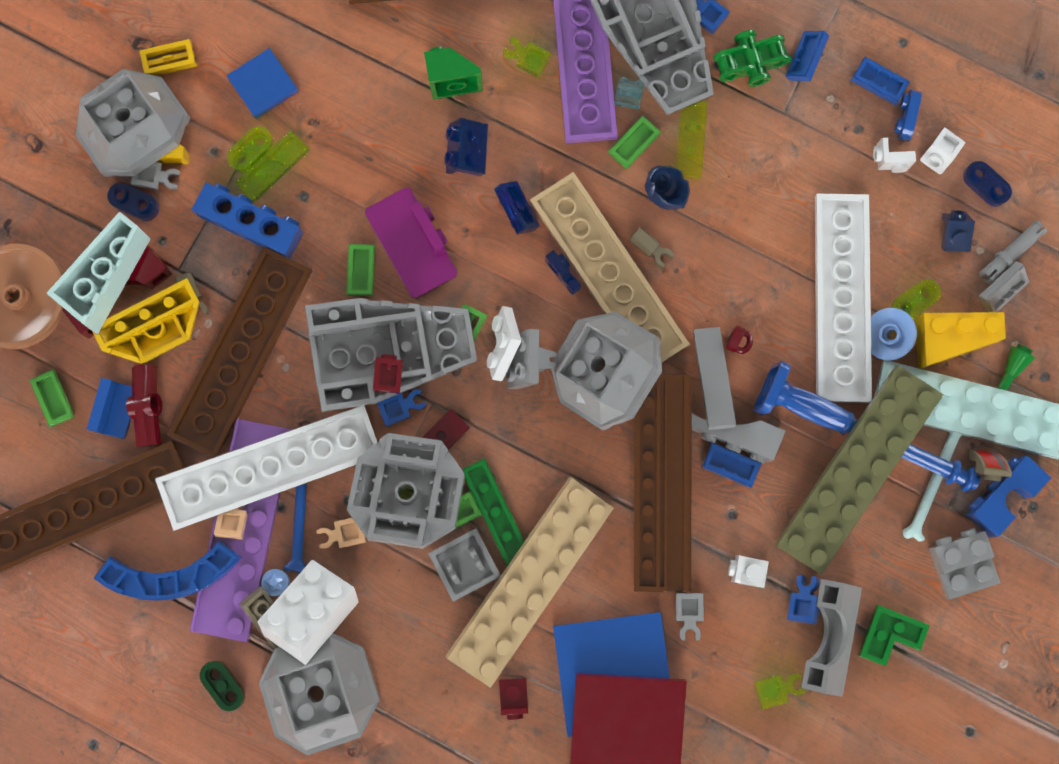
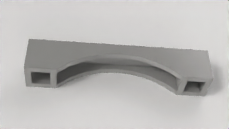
(756, 438)

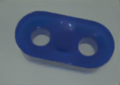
(986, 185)
(132, 200)

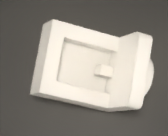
(894, 161)

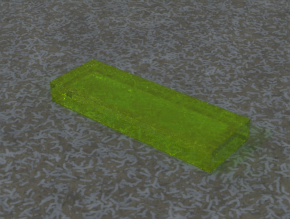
(692, 140)
(272, 166)

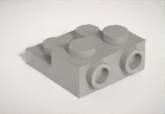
(964, 563)

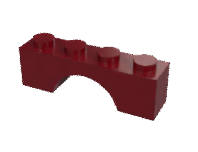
(148, 272)

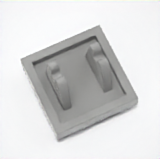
(528, 361)
(464, 565)

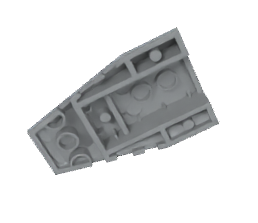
(661, 46)
(354, 332)

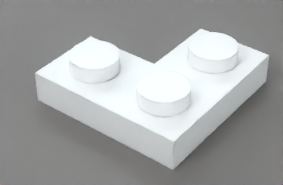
(507, 343)

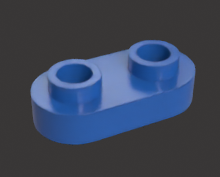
(906, 124)

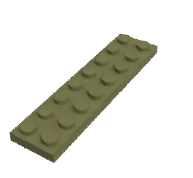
(859, 469)

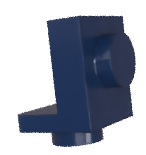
(957, 231)

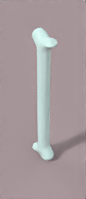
(915, 528)

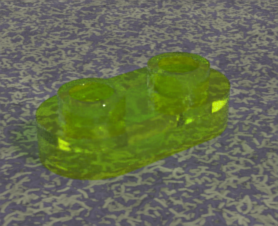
(248, 148)
(915, 301)

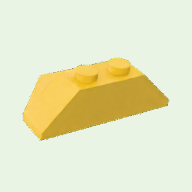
(151, 325)

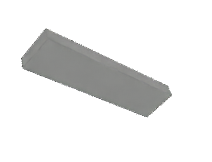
(714, 378)

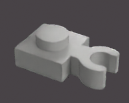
(153, 176)
(689, 609)

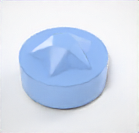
(275, 582)

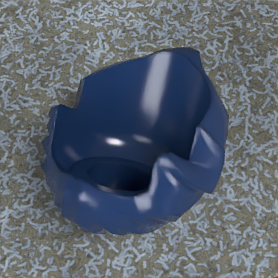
(667, 187)

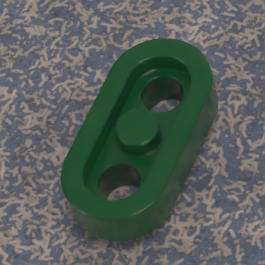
(222, 686)

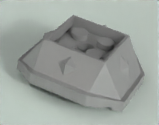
(130, 123)
(629, 372)
(401, 465)
(347, 703)

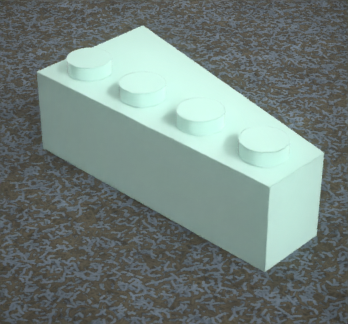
(100, 273)

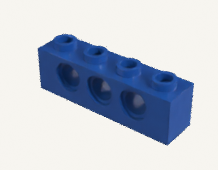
(214, 197)

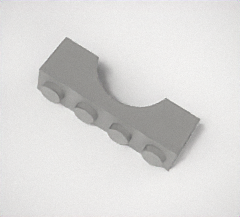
(829, 666)

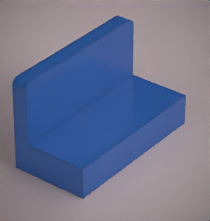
(109, 409)

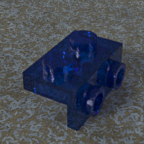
(466, 147)

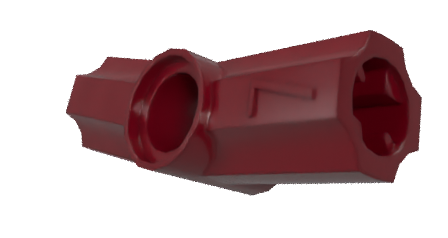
(145, 405)

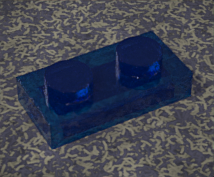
(516, 207)

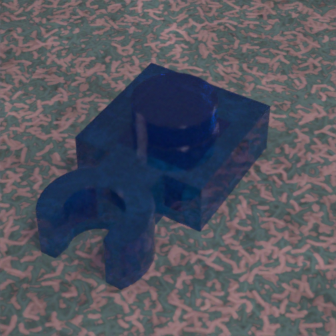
(560, 268)

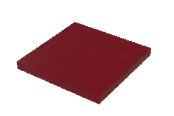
(627, 719)

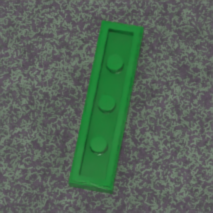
(494, 509)

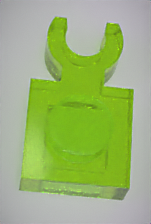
(531, 58)
(774, 691)

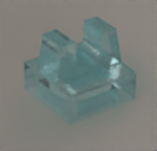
(629, 93)

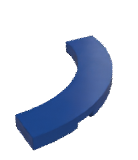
(171, 584)

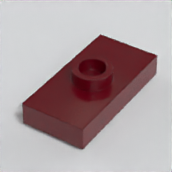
(448, 429)

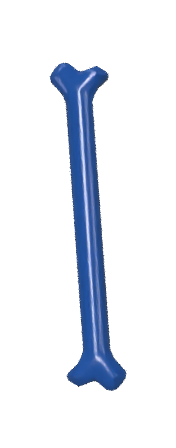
(296, 562)

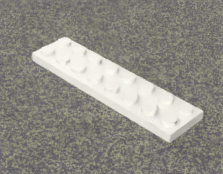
(843, 298)
(265, 467)

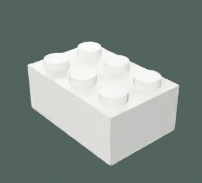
(308, 611)

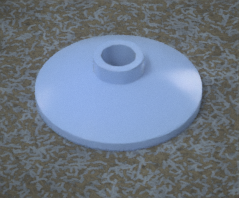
(885, 322)

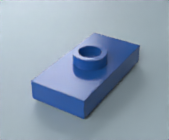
(807, 55)
(880, 81)
(731, 465)

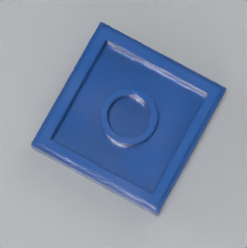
(262, 83)

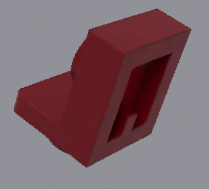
(387, 374)
(513, 698)

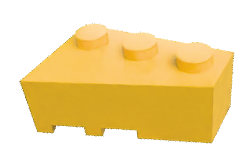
(954, 334)

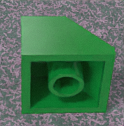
(451, 73)

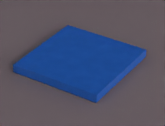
(611, 647)

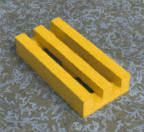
(164, 49)

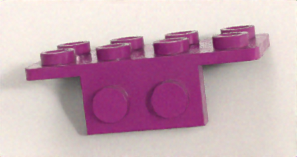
(412, 242)

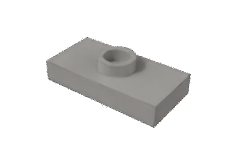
(1004, 288)

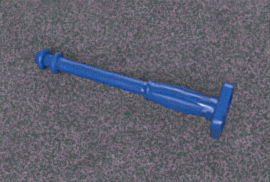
(829, 415)

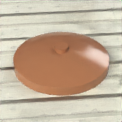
(25, 308)

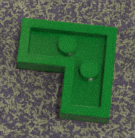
(886, 628)

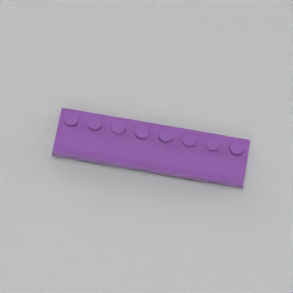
(218, 606)

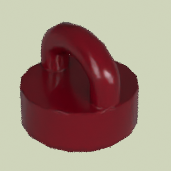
(735, 339)

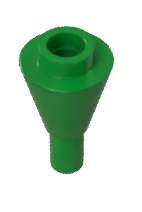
(1017, 361)

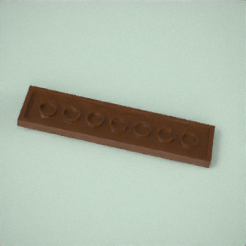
(240, 353)
(85, 506)

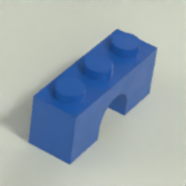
(991, 511)

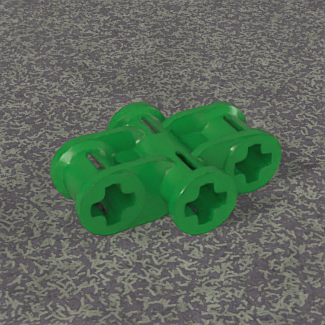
(752, 58)

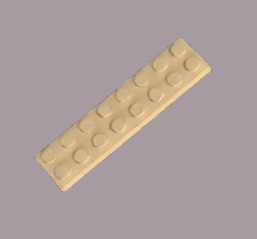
(604, 261)
(529, 582)

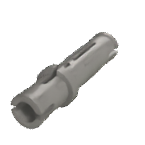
(1006, 258)

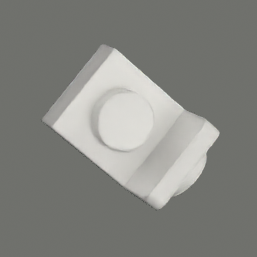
(942, 151)
(748, 571)

